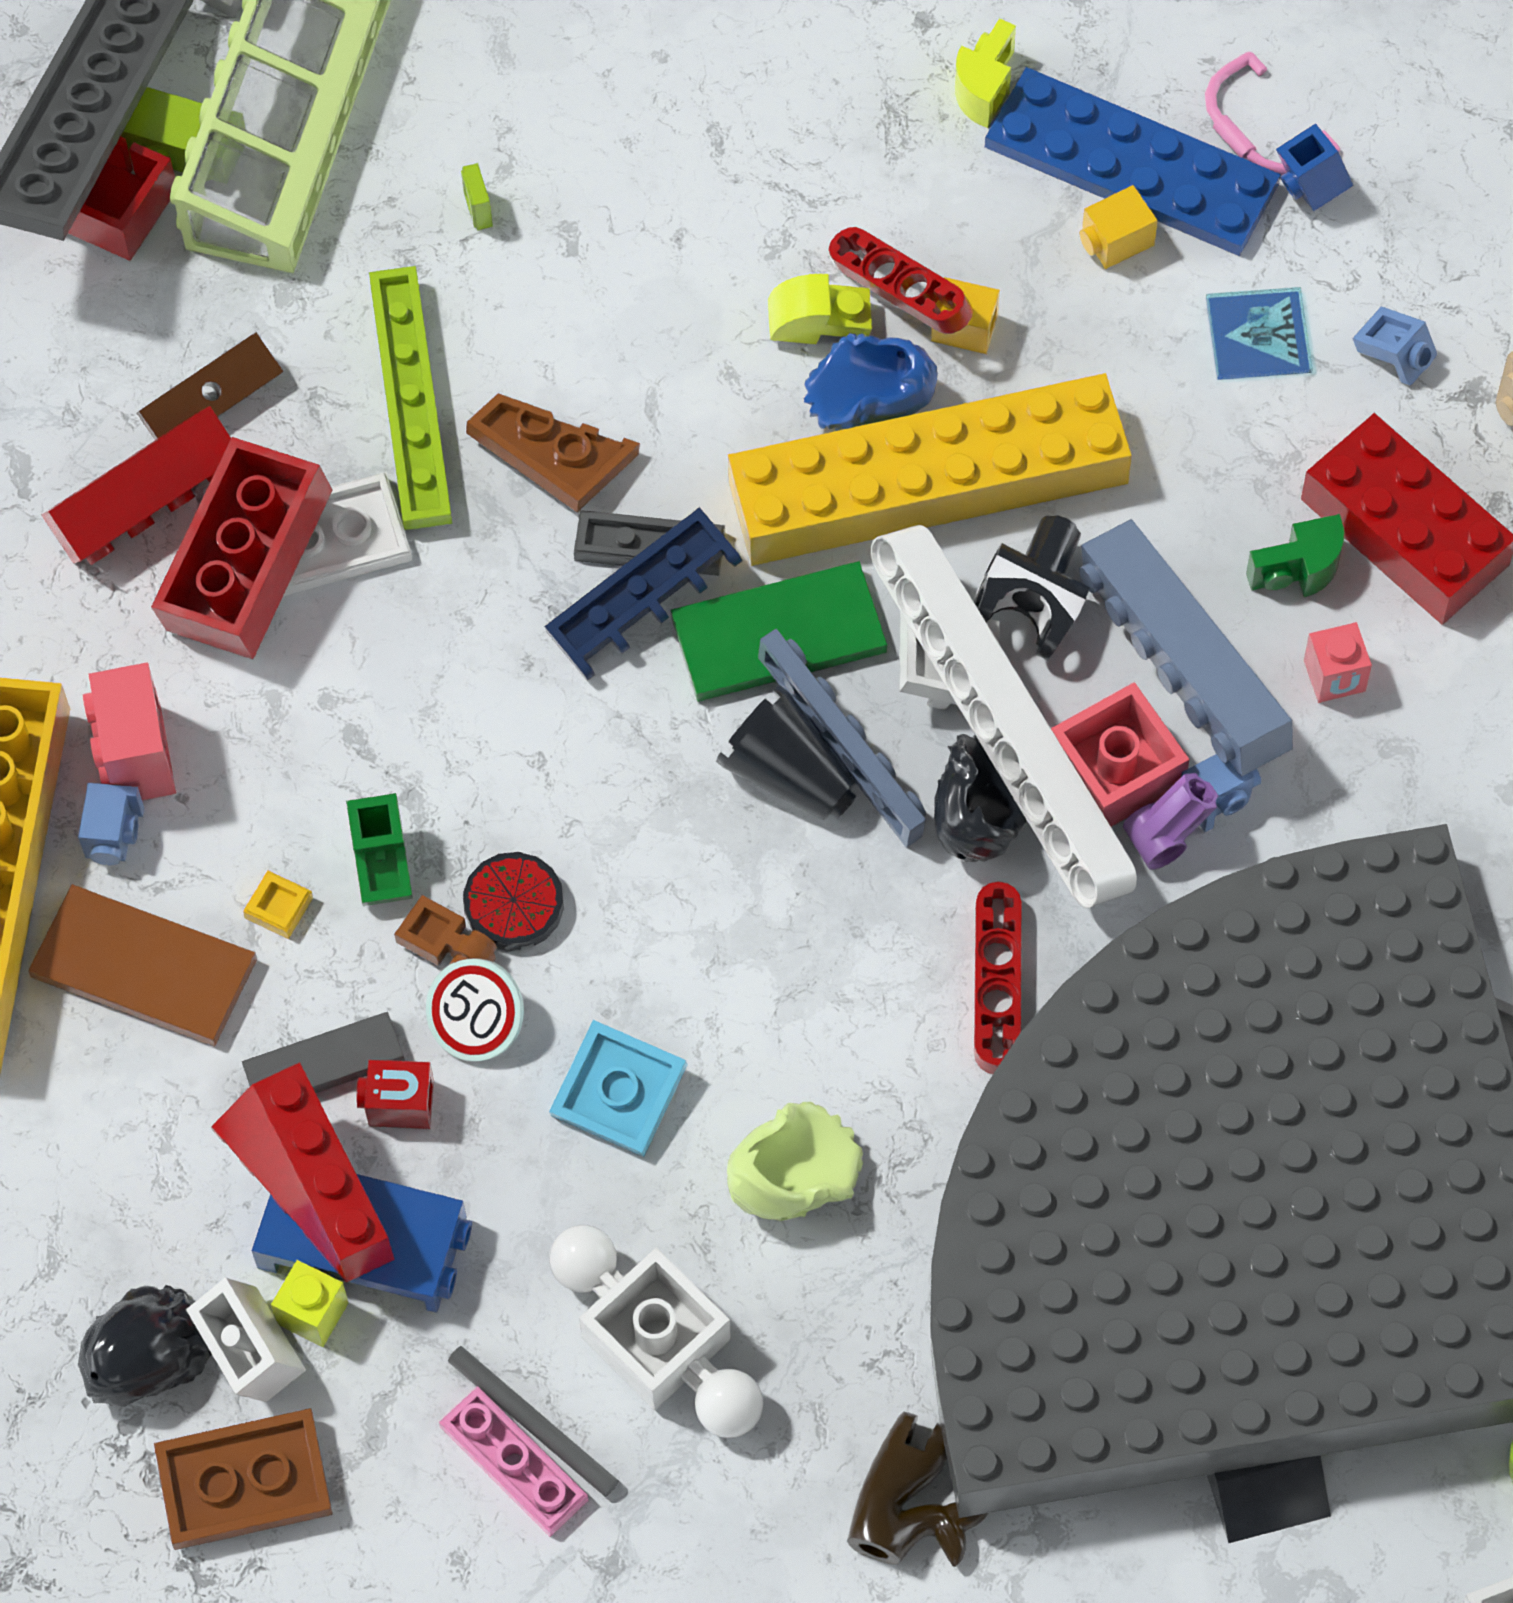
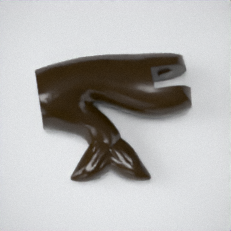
(895, 1476)

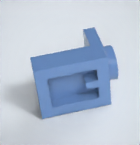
(1397, 341)

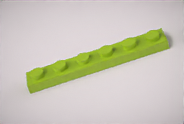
(410, 398)

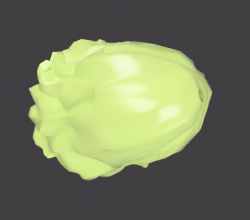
(794, 1163)

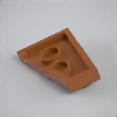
(555, 455)

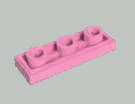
(534, 1482)

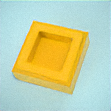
(278, 904)

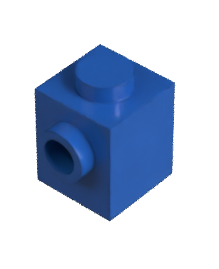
(1313, 168)

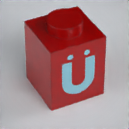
(397, 1094)

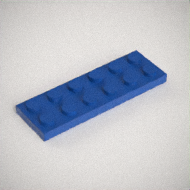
(1113, 148)

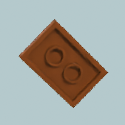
(242, 1479)

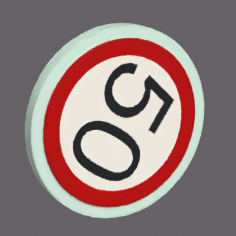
(474, 1009)

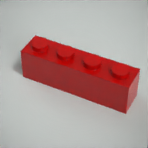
(138, 488)

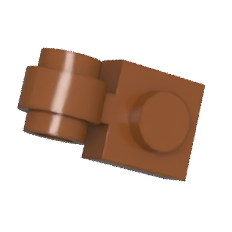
(435, 931)

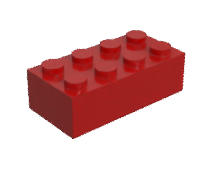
(1409, 518)
(242, 548)

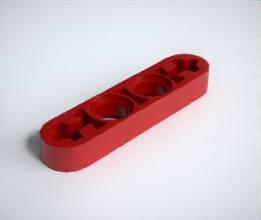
(903, 276)
(996, 977)

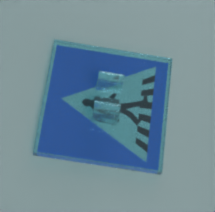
(1258, 333)

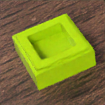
(476, 196)

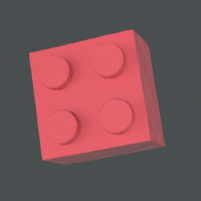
(129, 731)
(1122, 752)

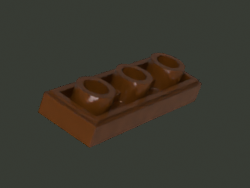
(231, 375)

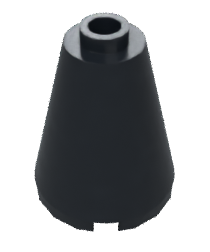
(790, 758)

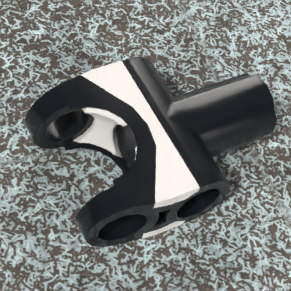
(1037, 583)

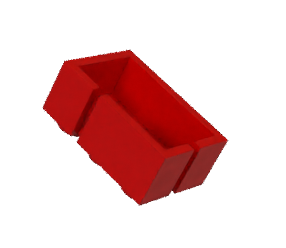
(123, 204)

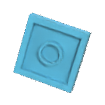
(618, 1088)

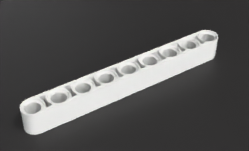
(1003, 716)

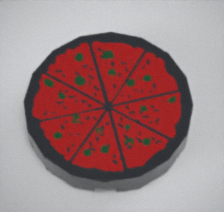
(513, 900)

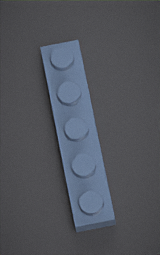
(844, 736)

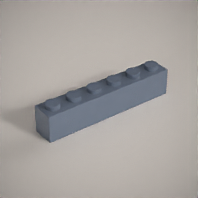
(1186, 648)

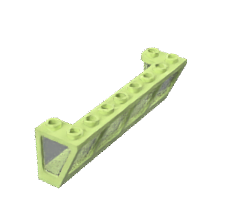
(273, 127)

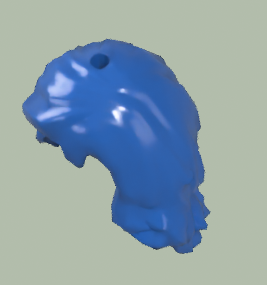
(870, 382)

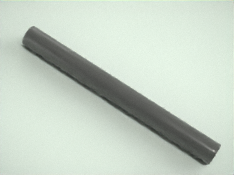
(533, 1421)

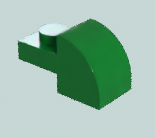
(1308, 557)
(379, 849)

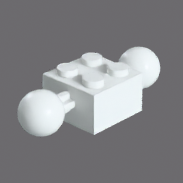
(656, 1330)

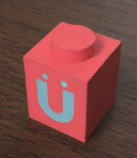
(1337, 662)

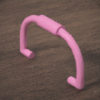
(1223, 124)

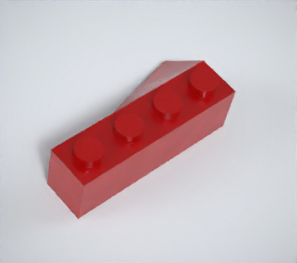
(297, 1157)

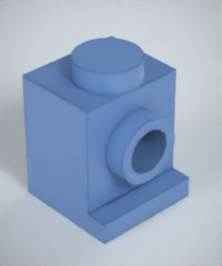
(1229, 785)
(109, 822)

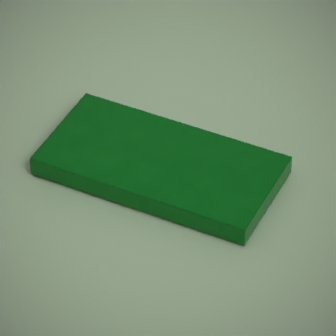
(821, 611)

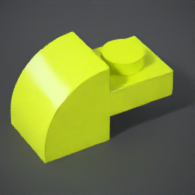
(983, 74)
(812, 307)

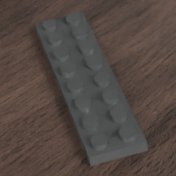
(82, 110)

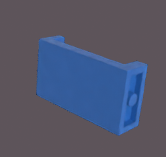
(422, 1233)

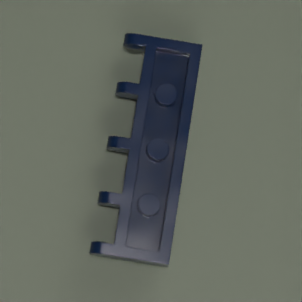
(639, 589)

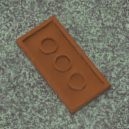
(143, 965)

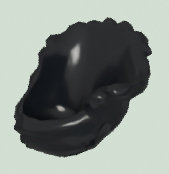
(973, 805)
(142, 1347)

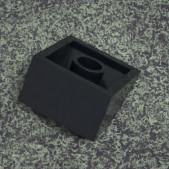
(1270, 1497)

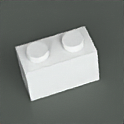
(245, 1340)

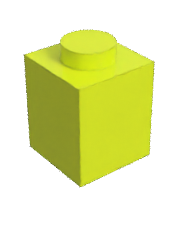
(309, 1303)

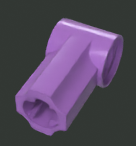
(1163, 826)

